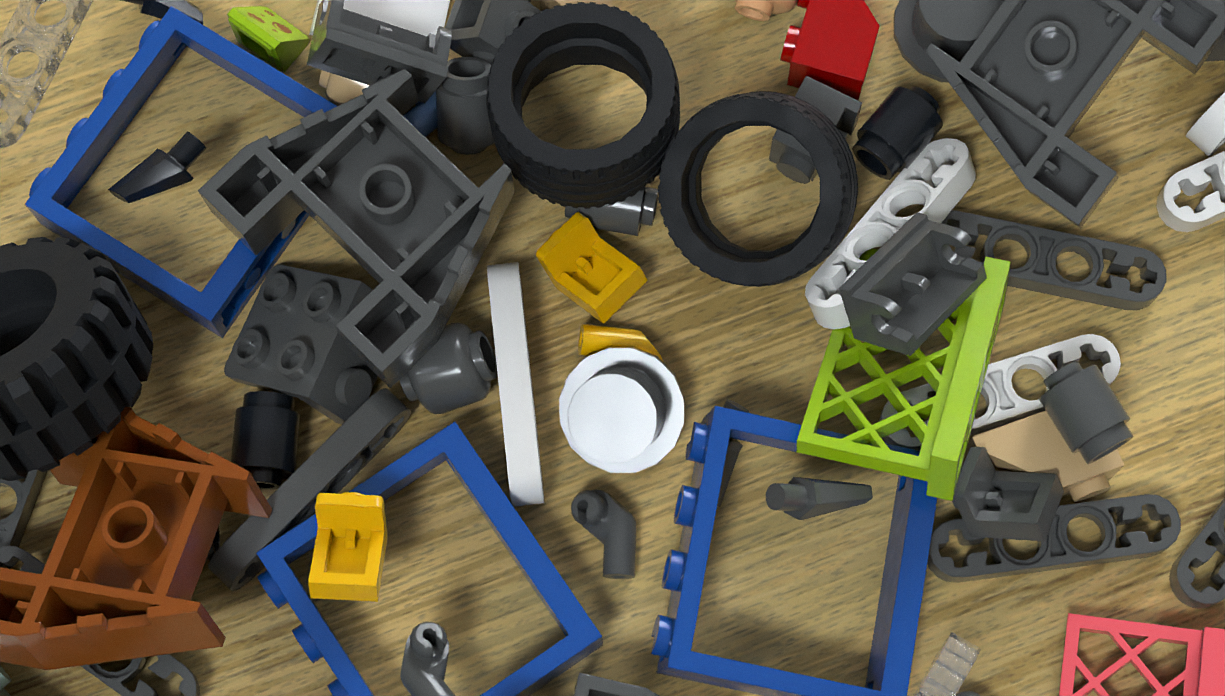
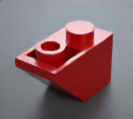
(832, 45)

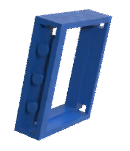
(94, 137)
(450, 446)
(685, 572)

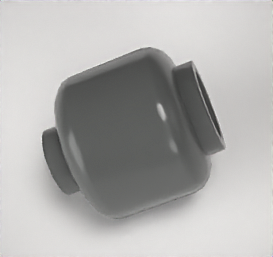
(452, 371)

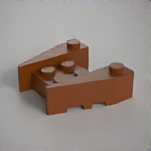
(126, 553)

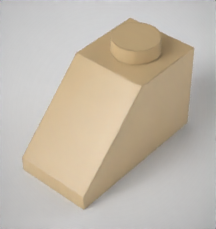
(1038, 447)

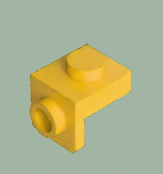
(589, 268)
(348, 547)

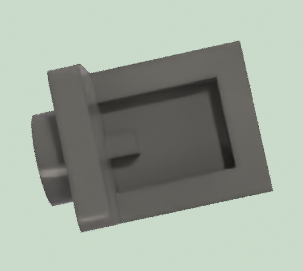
(1005, 501)

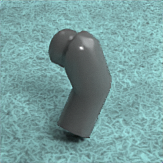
(426, 661)

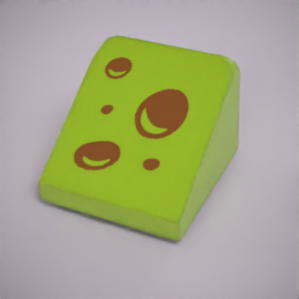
(267, 35)

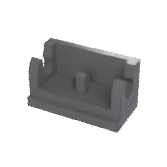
(374, 50)
(910, 285)

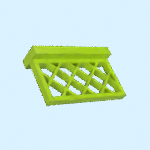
(950, 411)

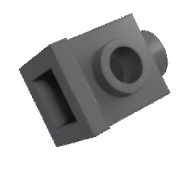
(841, 109)

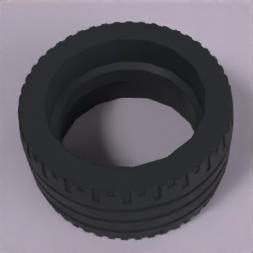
(572, 37)
(682, 189)

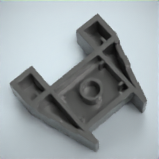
(1046, 66)
(384, 201)

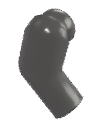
(612, 526)

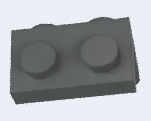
(295, 345)

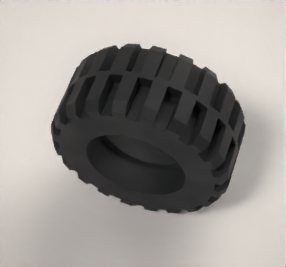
(66, 352)

